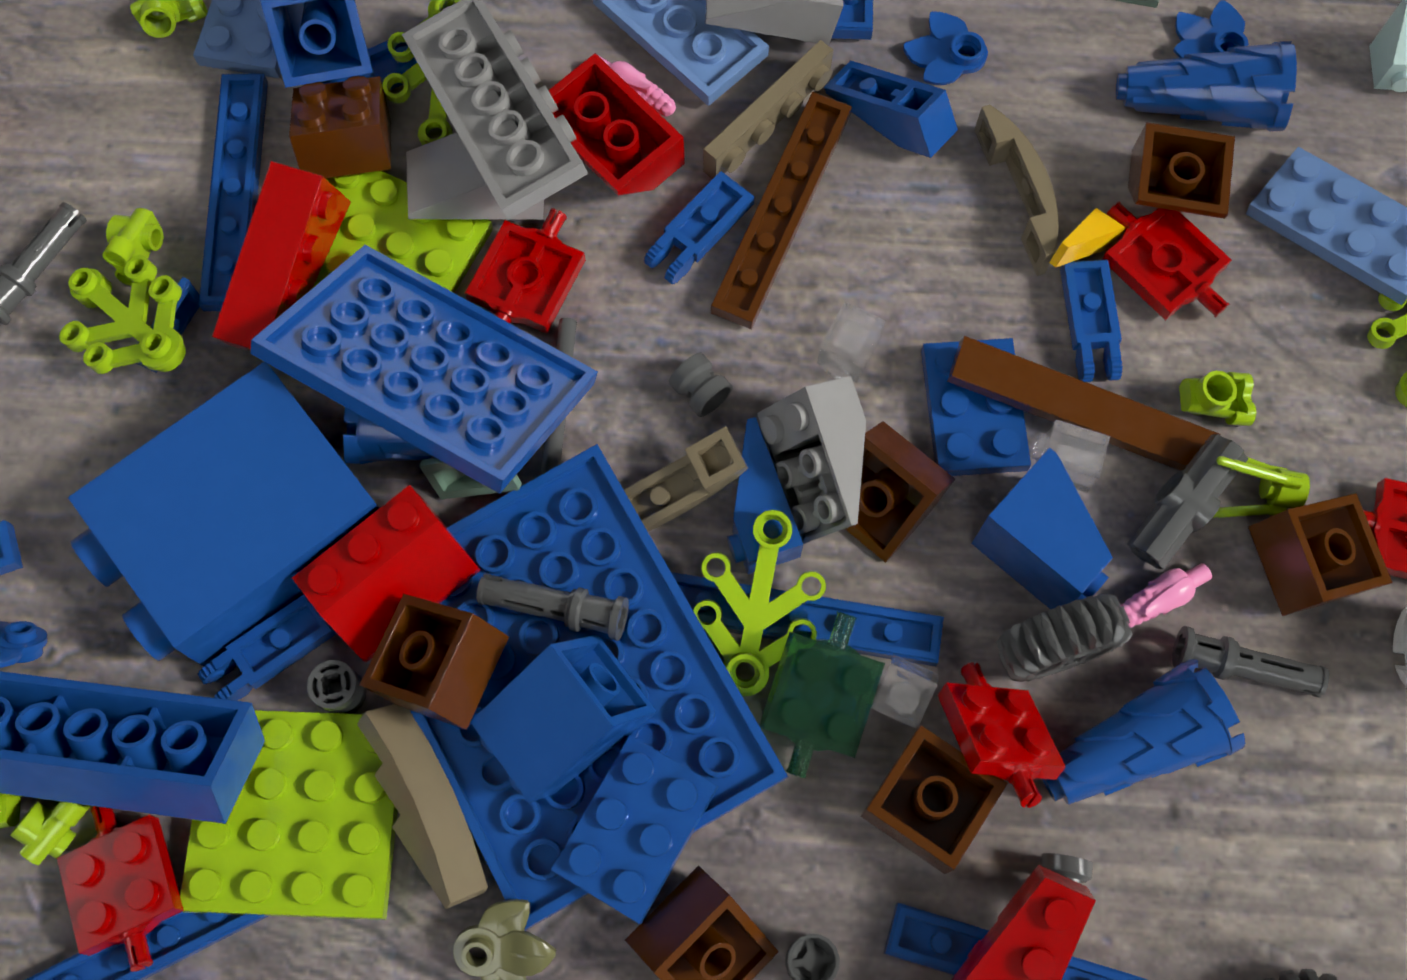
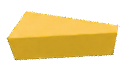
(1092, 236)

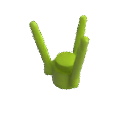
(1277, 485)

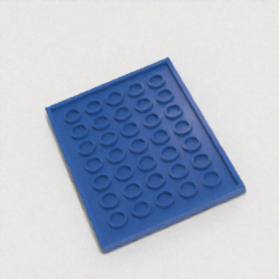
(584, 533)

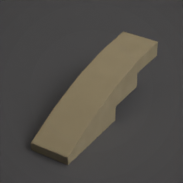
(430, 814)

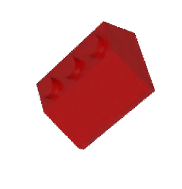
(617, 129)
(385, 556)

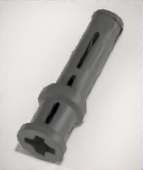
(19, 277)
(574, 608)
(1227, 658)

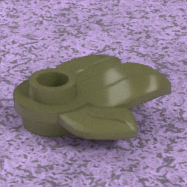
(509, 948)

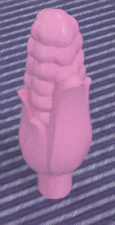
(646, 89)
(1165, 593)

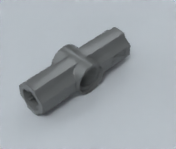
(1186, 502)

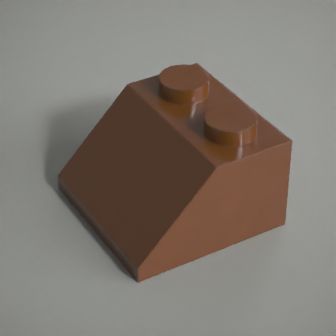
(1182, 170)
(896, 491)
(1319, 554)
(701, 935)

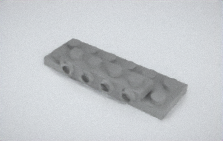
(496, 105)

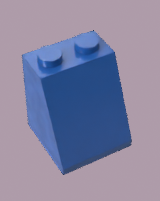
(316, 39)
(1046, 536)
(561, 715)

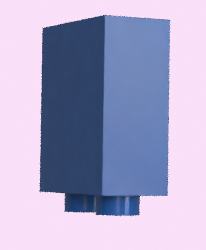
(218, 517)

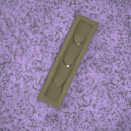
(761, 117)

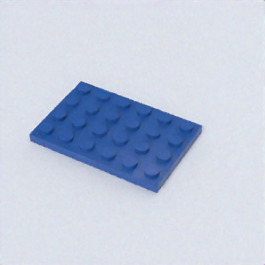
(426, 366)

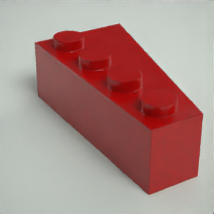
(281, 251)
(1033, 931)

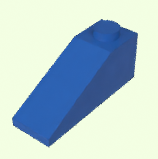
(897, 107)
(758, 492)

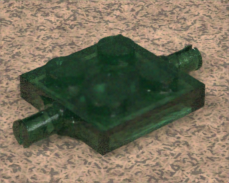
(821, 694)

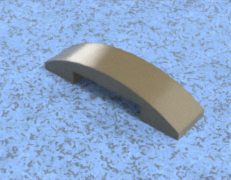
(1006, 143)
(687, 481)

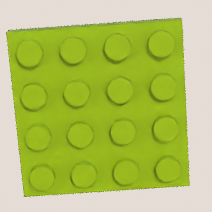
(379, 218)
(304, 831)

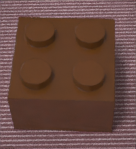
(341, 127)
(435, 660)
(933, 801)

